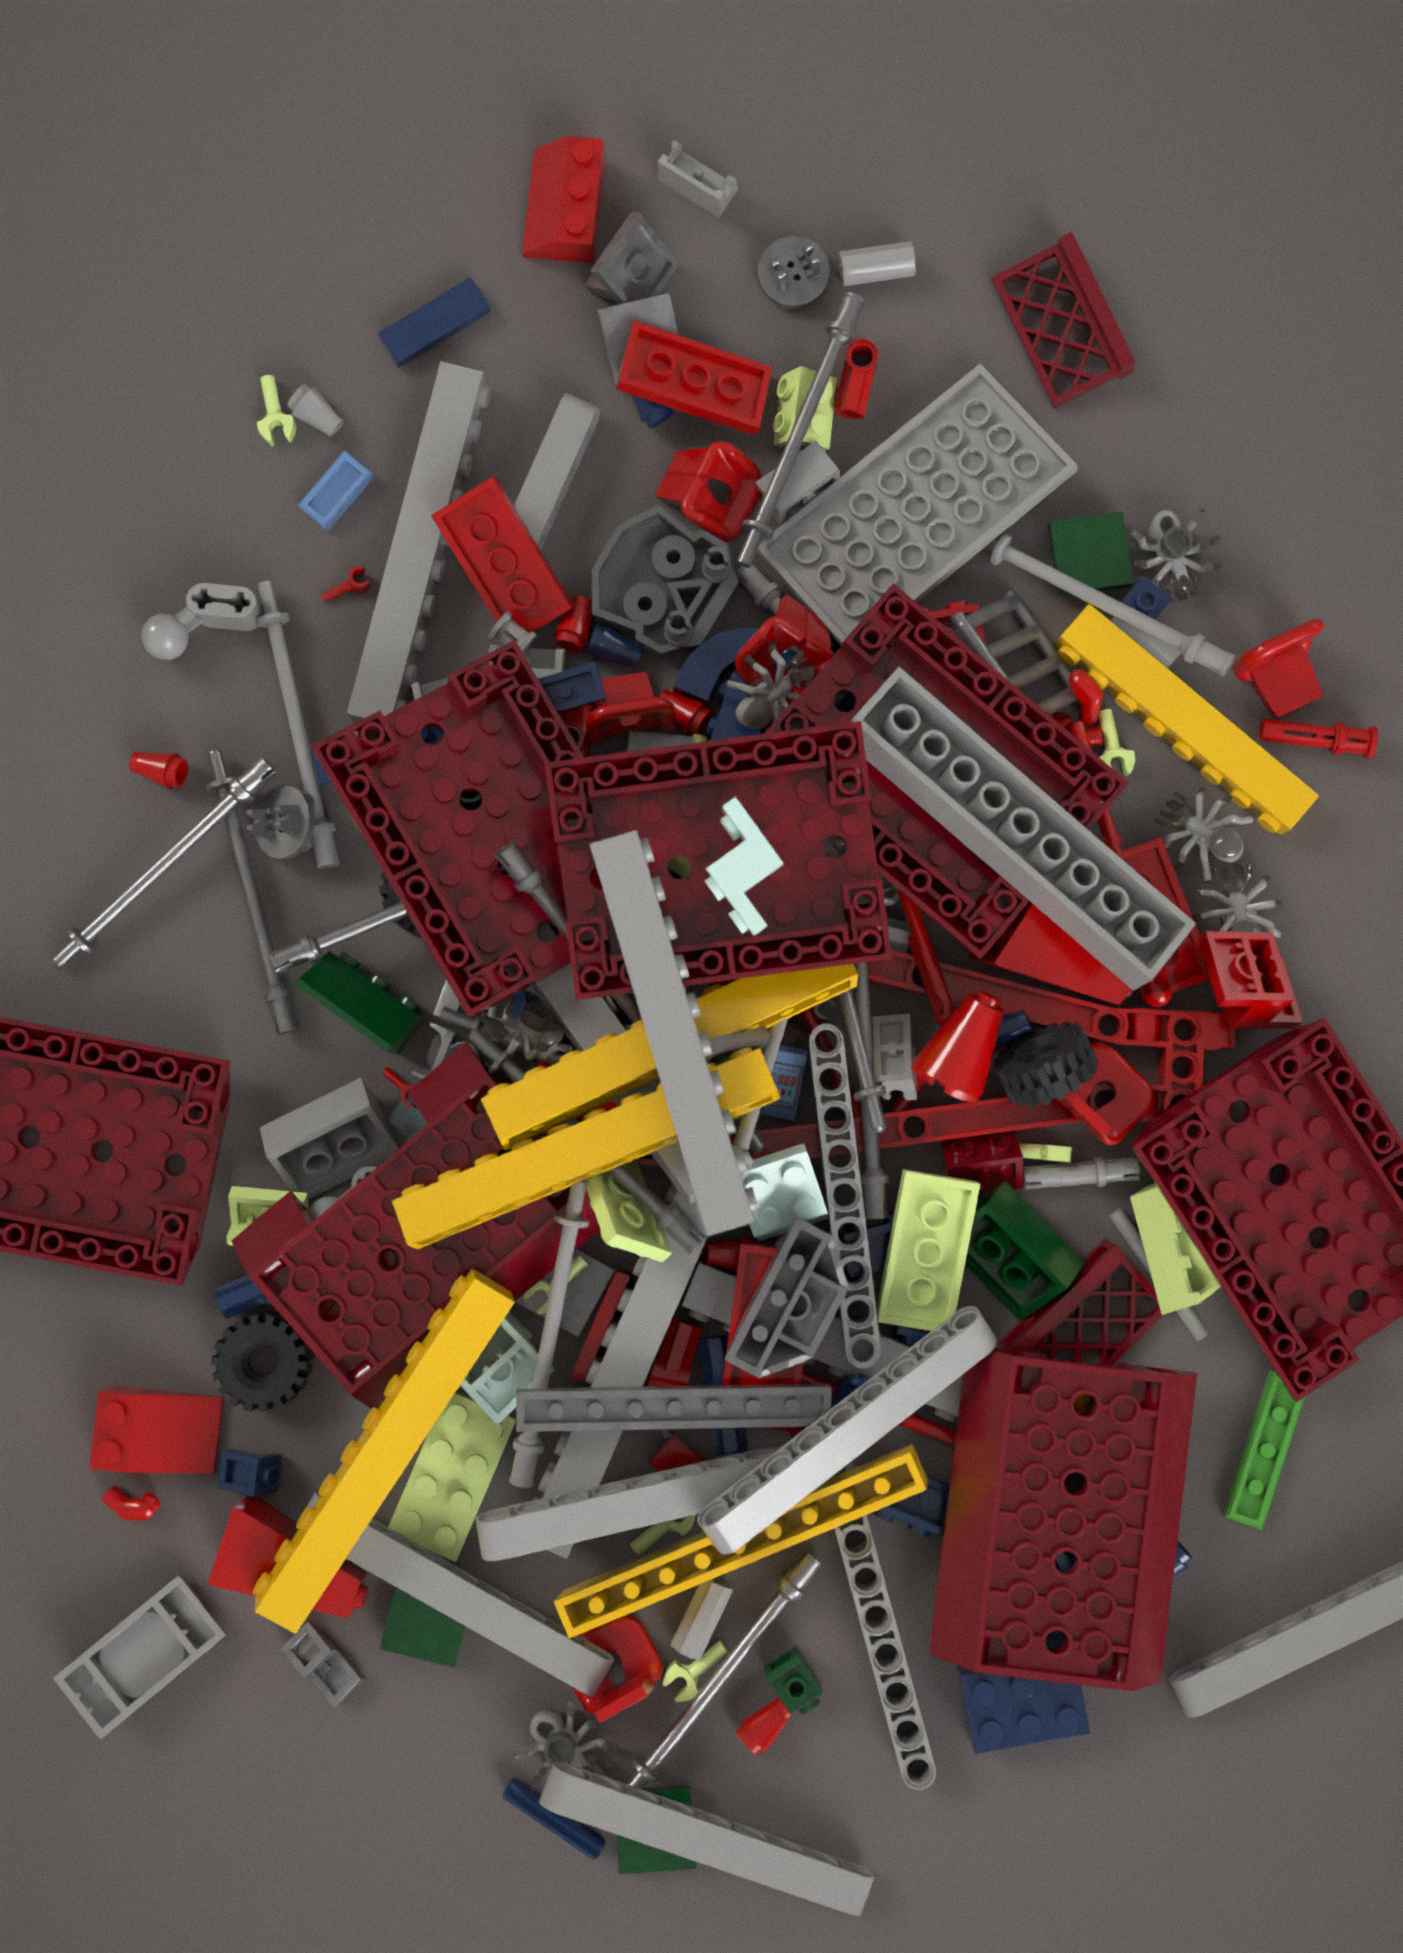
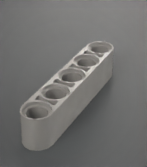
(556, 465)

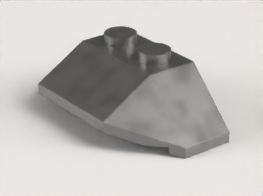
(790, 1303)

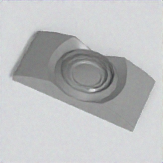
(140, 1656)

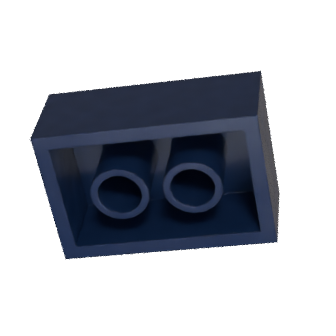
(1019, 1711)

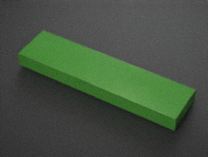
(1263, 1454)

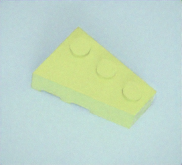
(1174, 1262)

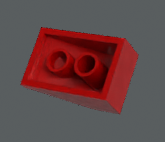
(156, 1431)

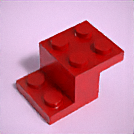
(1250, 980)

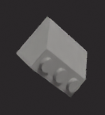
(329, 1139)

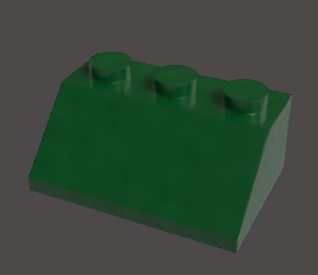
(362, 1001)
(1018, 1253)

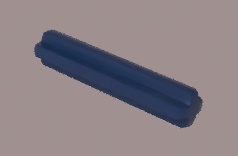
(567, 1829)

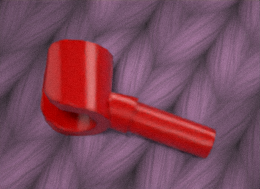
(349, 585)
(402, 1086)

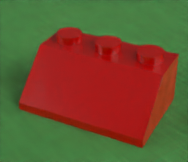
(565, 200)

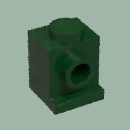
(791, 1668)

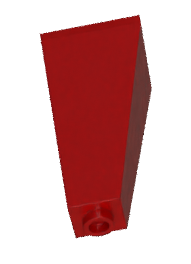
(1047, 954)
(250, 1549)

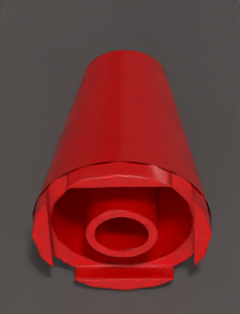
(963, 1048)

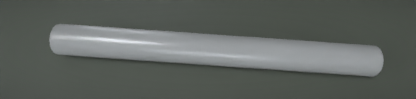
(1134, 1240)

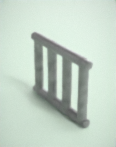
(1032, 632)

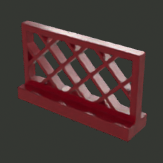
(1093, 307)
(1098, 1267)

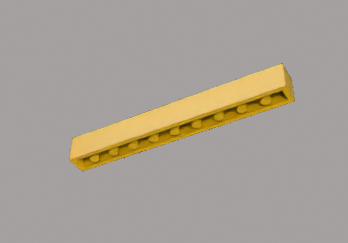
(626, 1060)
(567, 1155)
(382, 1451)
(698, 1560)

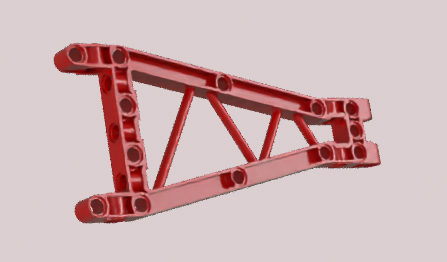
(1132, 1028)

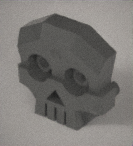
(637, 569)

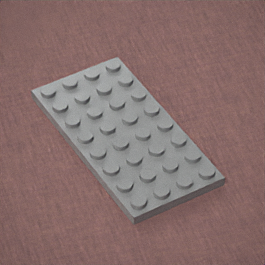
(918, 504)

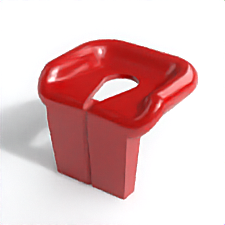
(687, 482)
(788, 628)
(1287, 679)
(629, 707)
(1129, 1105)
(639, 1661)

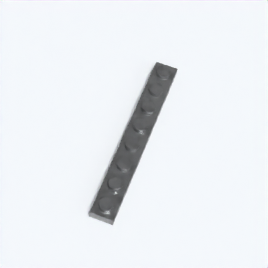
(670, 1407)

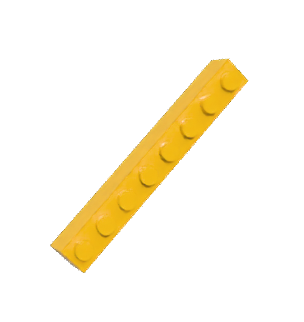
(1186, 721)

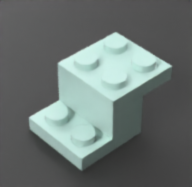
(742, 867)
(784, 1191)
(502, 1368)

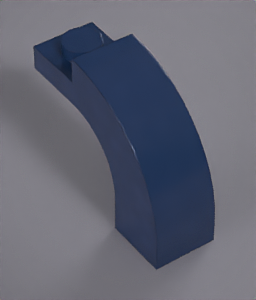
(713, 661)

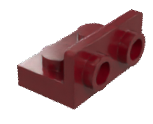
(985, 1159)

